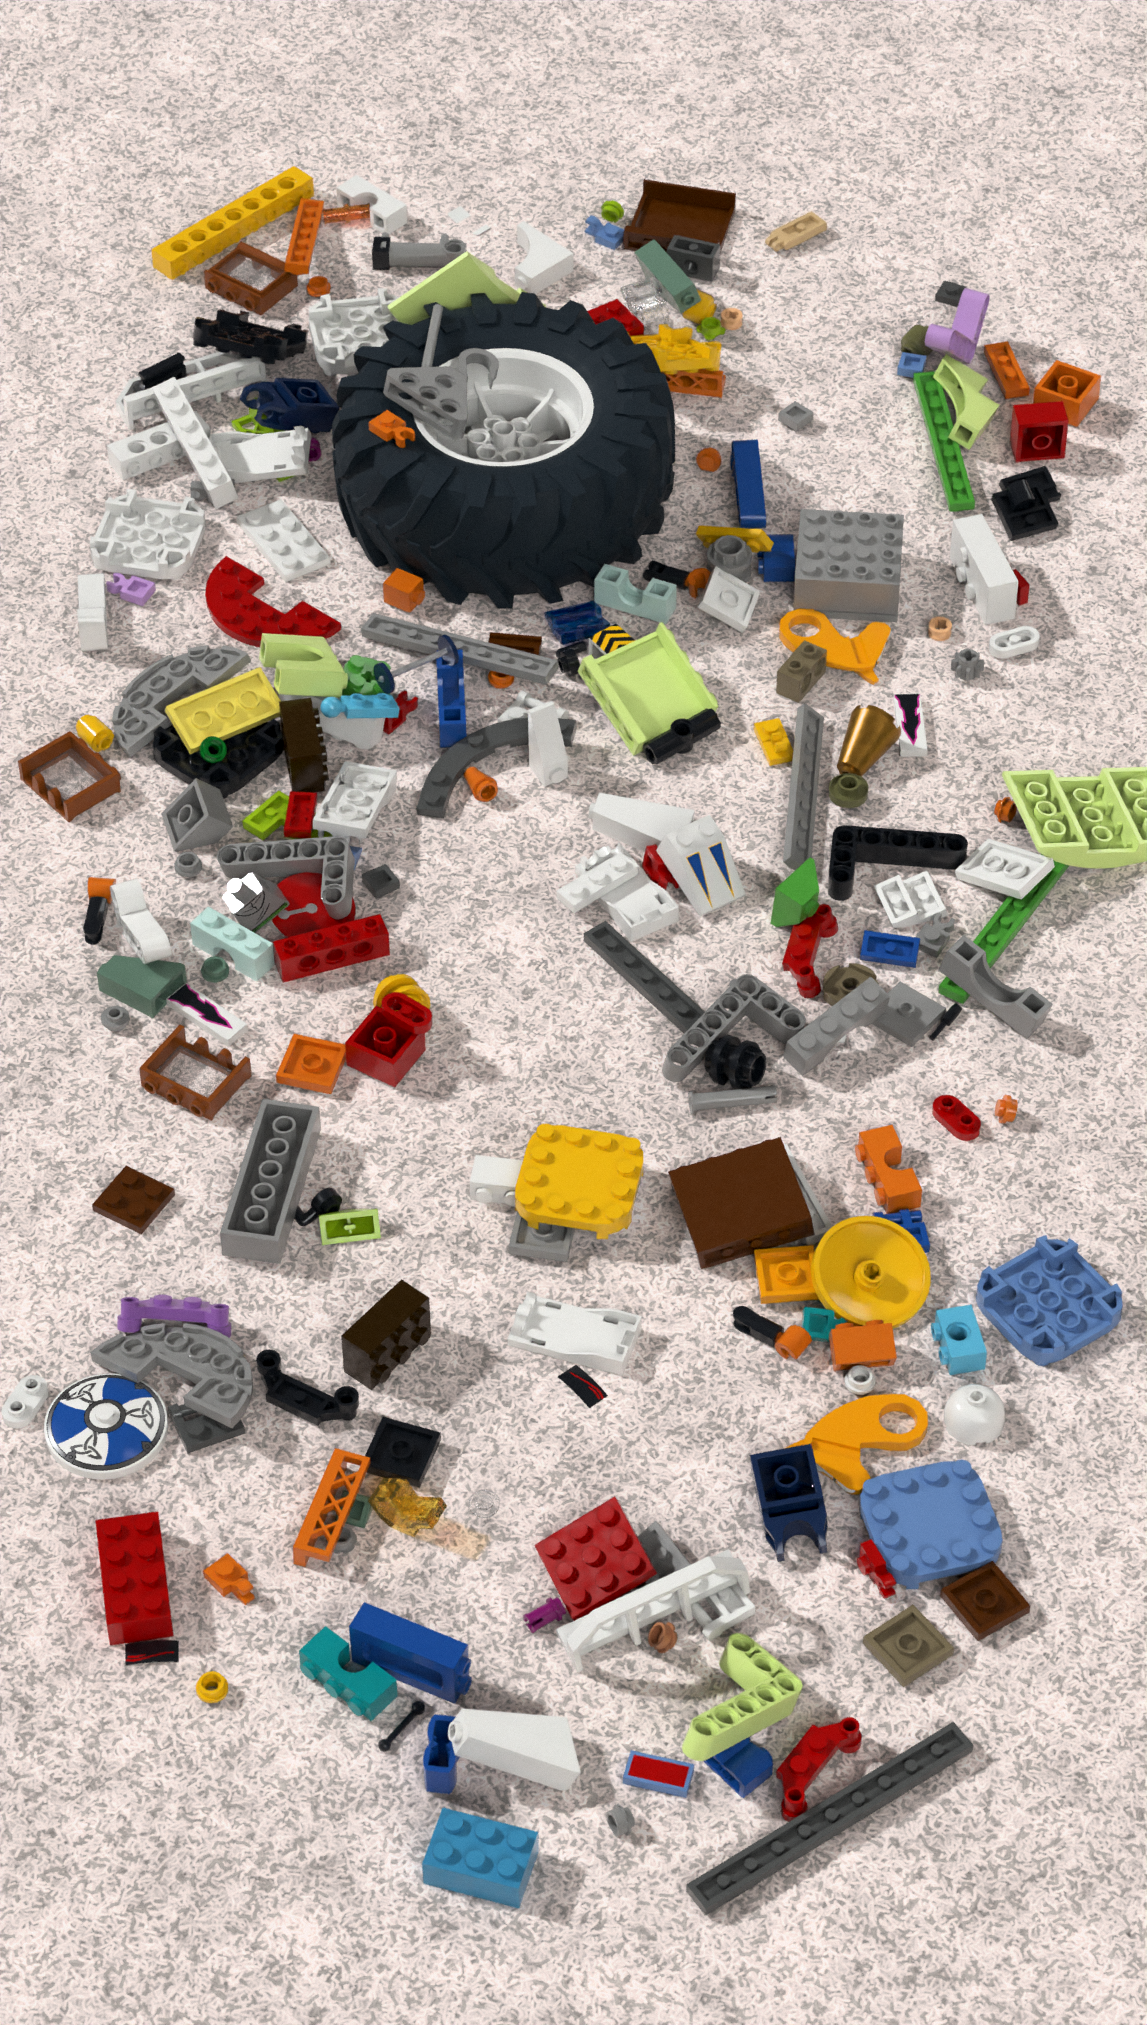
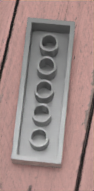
(270, 1181)

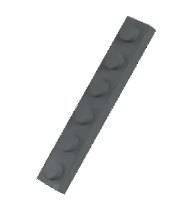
(643, 976)

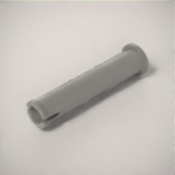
(731, 1098)

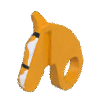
(853, 654)
(856, 1425)

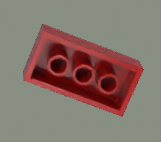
(134, 1578)

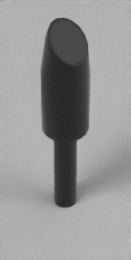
(947, 1019)

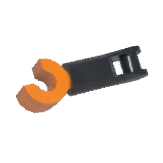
(683, 579)
(99, 898)
(786, 1343)

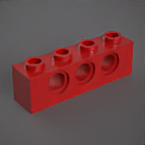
(331, 948)

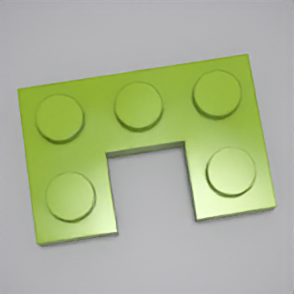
(270, 817)

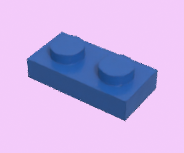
(890, 949)

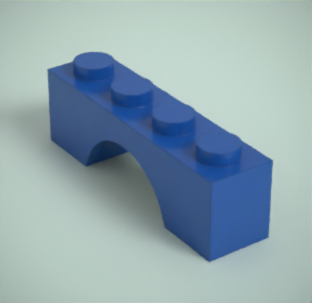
(451, 701)

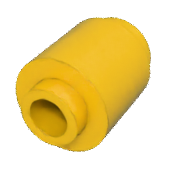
(94, 733)

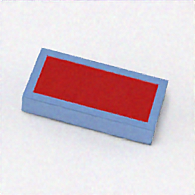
(658, 1774)

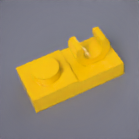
(774, 741)

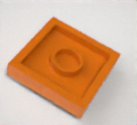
(312, 1064)

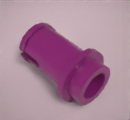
(545, 1614)

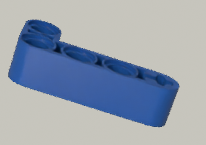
(748, 483)

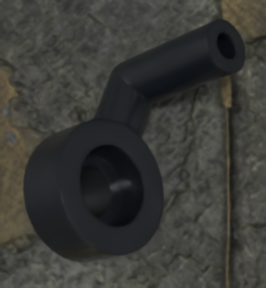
(567, 658)
(324, 1202)

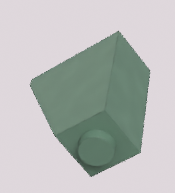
(141, 984)

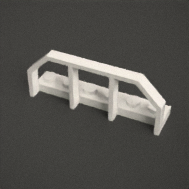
(205, 383)
(652, 1603)

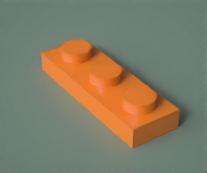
(1006, 370)

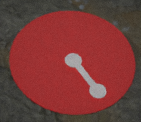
(306, 907)

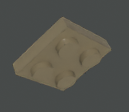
(908, 1645)

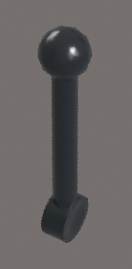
(417, 1709)

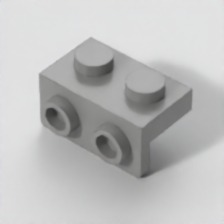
(662, 1552)

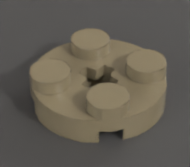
(837, 978)

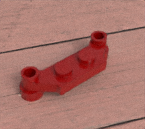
(803, 949)
(810, 1758)

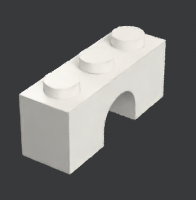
(385, 210)

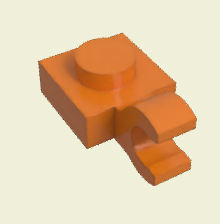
(228, 1577)

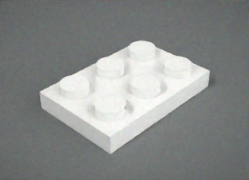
(1004, 868)

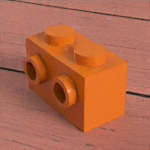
(862, 1345)

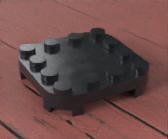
(248, 339)
(245, 757)

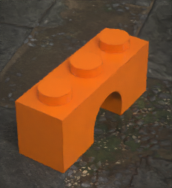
(893, 1188)

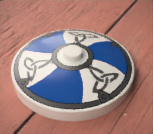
(106, 1426)

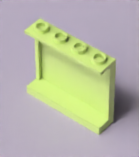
(646, 687)

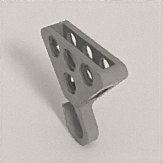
(446, 384)

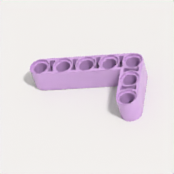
(963, 337)

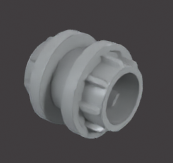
(731, 556)

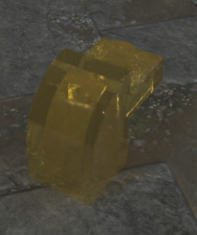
(403, 1509)

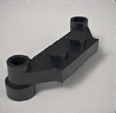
(301, 1398)

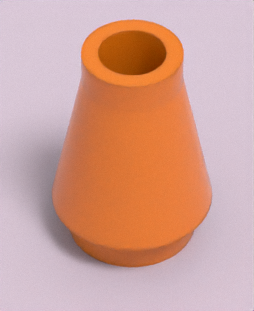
(482, 786)

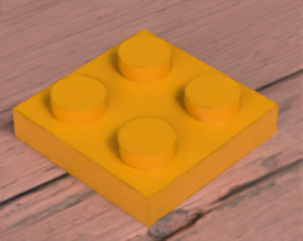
(785, 1274)

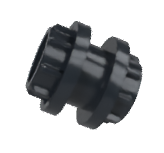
(735, 1061)

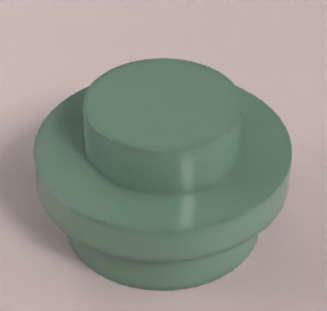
(215, 969)

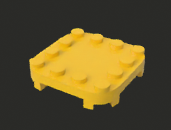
(678, 351)
(579, 1179)

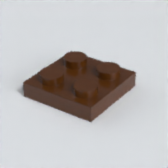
(133, 1199)
(985, 1601)

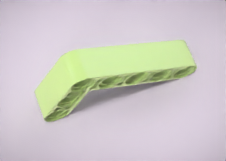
(768, 1699)

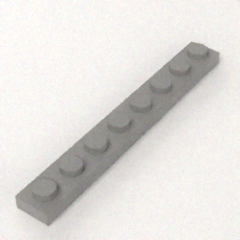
(475, 651)
(803, 787)

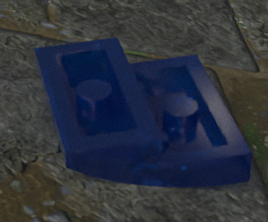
(576, 622)

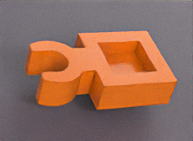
(391, 426)

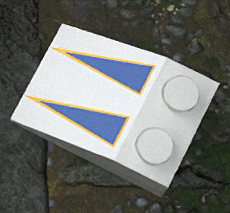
(702, 865)

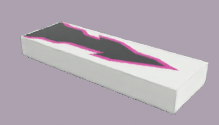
(910, 718)
(207, 1014)

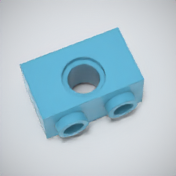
(959, 1340)

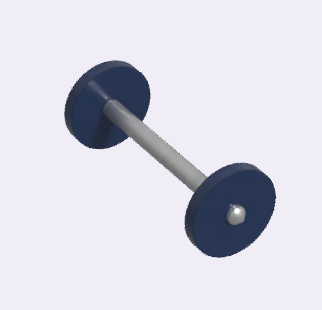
(447, 651)

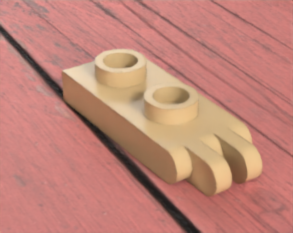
(796, 232)

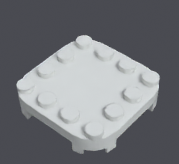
(345, 325)
(148, 536)

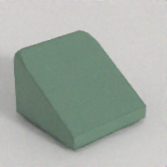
(360, 1511)

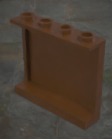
(679, 211)
(741, 1202)

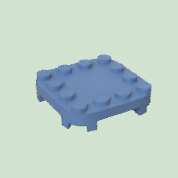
(1049, 1301)
(931, 1521)

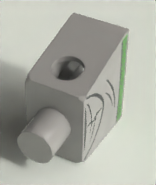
(254, 901)

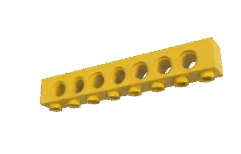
(232, 222)

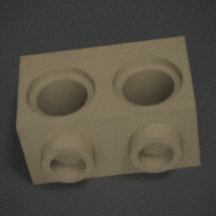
(801, 671)

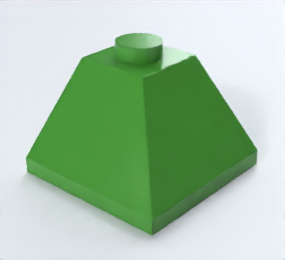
(796, 896)

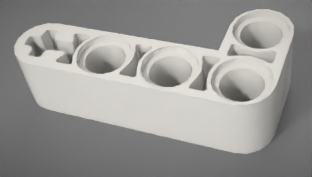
(92, 612)
(138, 924)

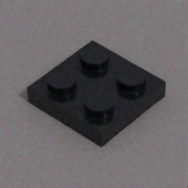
(402, 1451)

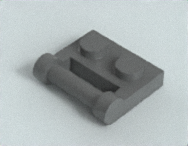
(202, 1430)

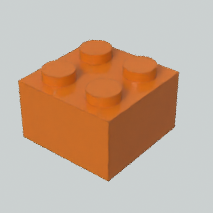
(1073, 386)

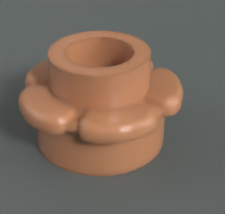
(662, 1636)

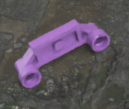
(165, 1308)

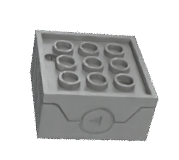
(849, 564)

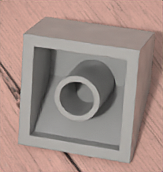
(197, 817)

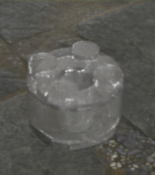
(646, 302)

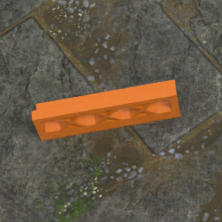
(699, 383)
(324, 1502)

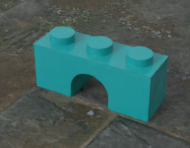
(364, 1691)

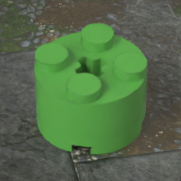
(361, 676)

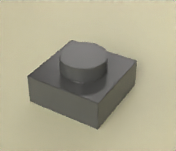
(949, 293)
(380, 881)

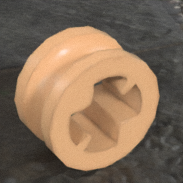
(731, 318)
(939, 634)

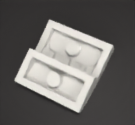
(910, 900)

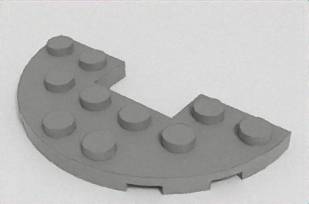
(164, 682)
(193, 1353)

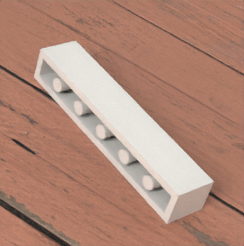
(195, 443)

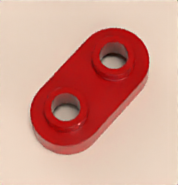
(410, 1014)
(953, 1114)

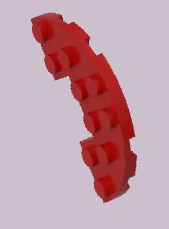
(247, 617)

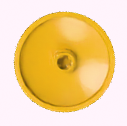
(870, 1271)

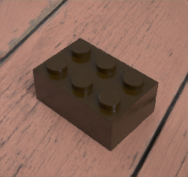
(302, 745)
(386, 1335)

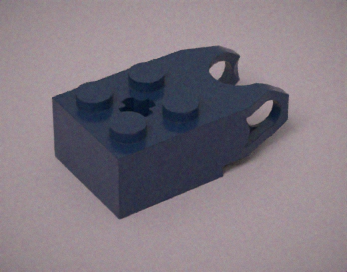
(292, 404)
(789, 1497)

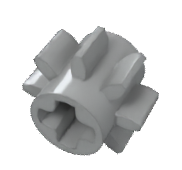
(967, 664)

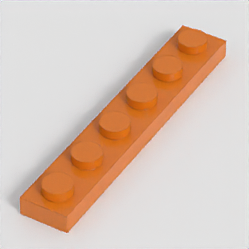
(304, 236)

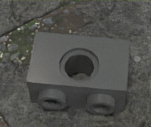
(695, 257)

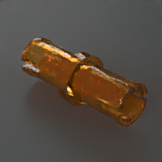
(346, 213)

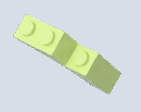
(972, 408)

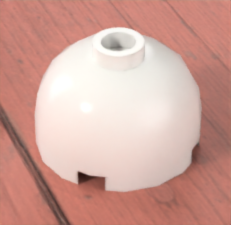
(974, 1414)

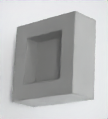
(795, 416)

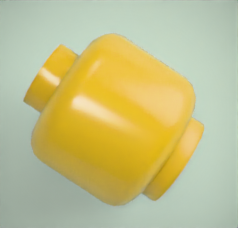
(702, 309)

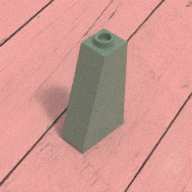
(675, 284)

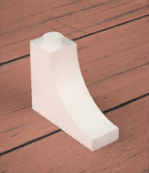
(545, 260)

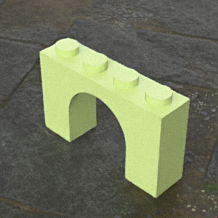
(303, 665)

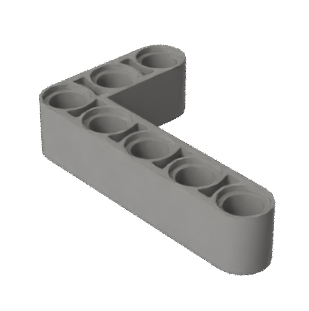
(299, 860)
(723, 1021)

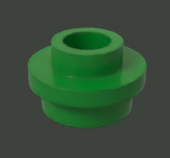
(218, 744)

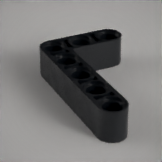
(889, 847)

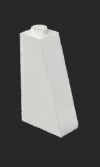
(635, 820)
(518, 1744)

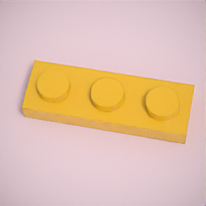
(754, 538)

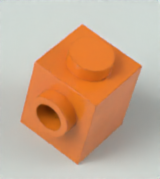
(403, 590)

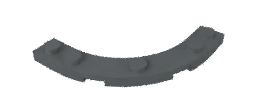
(475, 747)

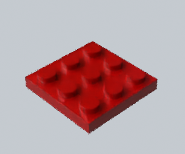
(595, 1559)

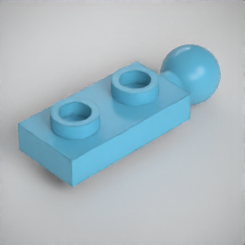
(361, 706)

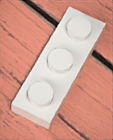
(597, 882)

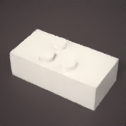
(983, 569)

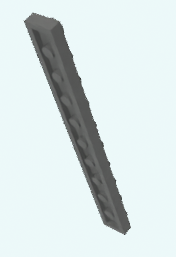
(828, 1818)

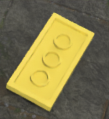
(225, 709)

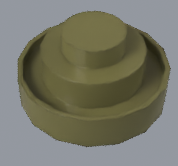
(848, 790)

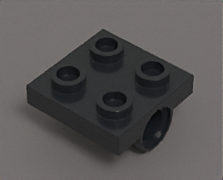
(1024, 510)

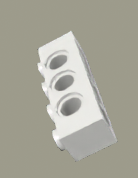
(147, 450)

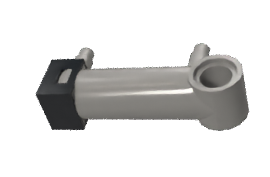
(415, 254)

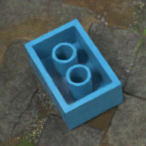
(480, 1857)

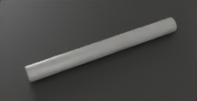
(432, 336)

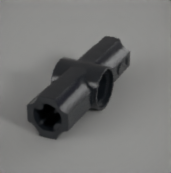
(681, 736)

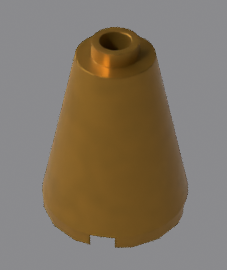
(866, 739)

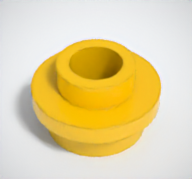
(208, 1680)

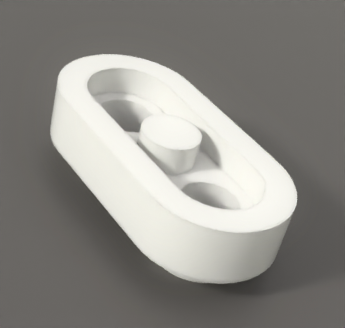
(1014, 642)
(25, 1399)

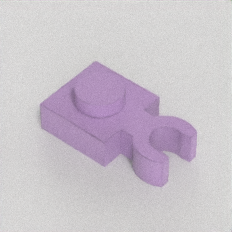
(132, 590)

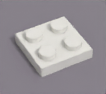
(729, 599)

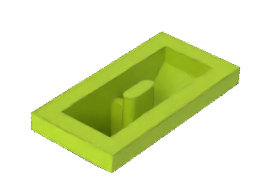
(349, 1226)

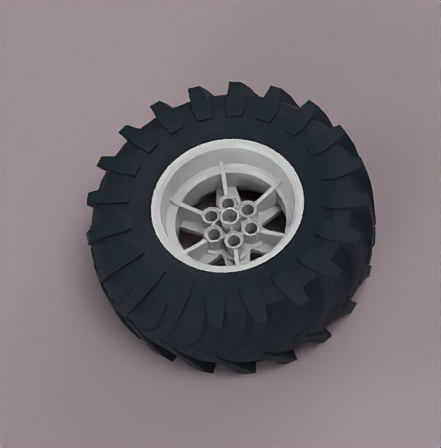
(552, 462)

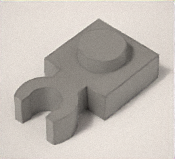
(935, 937)

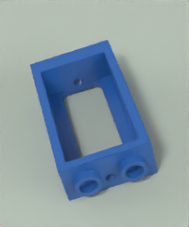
(410, 1652)

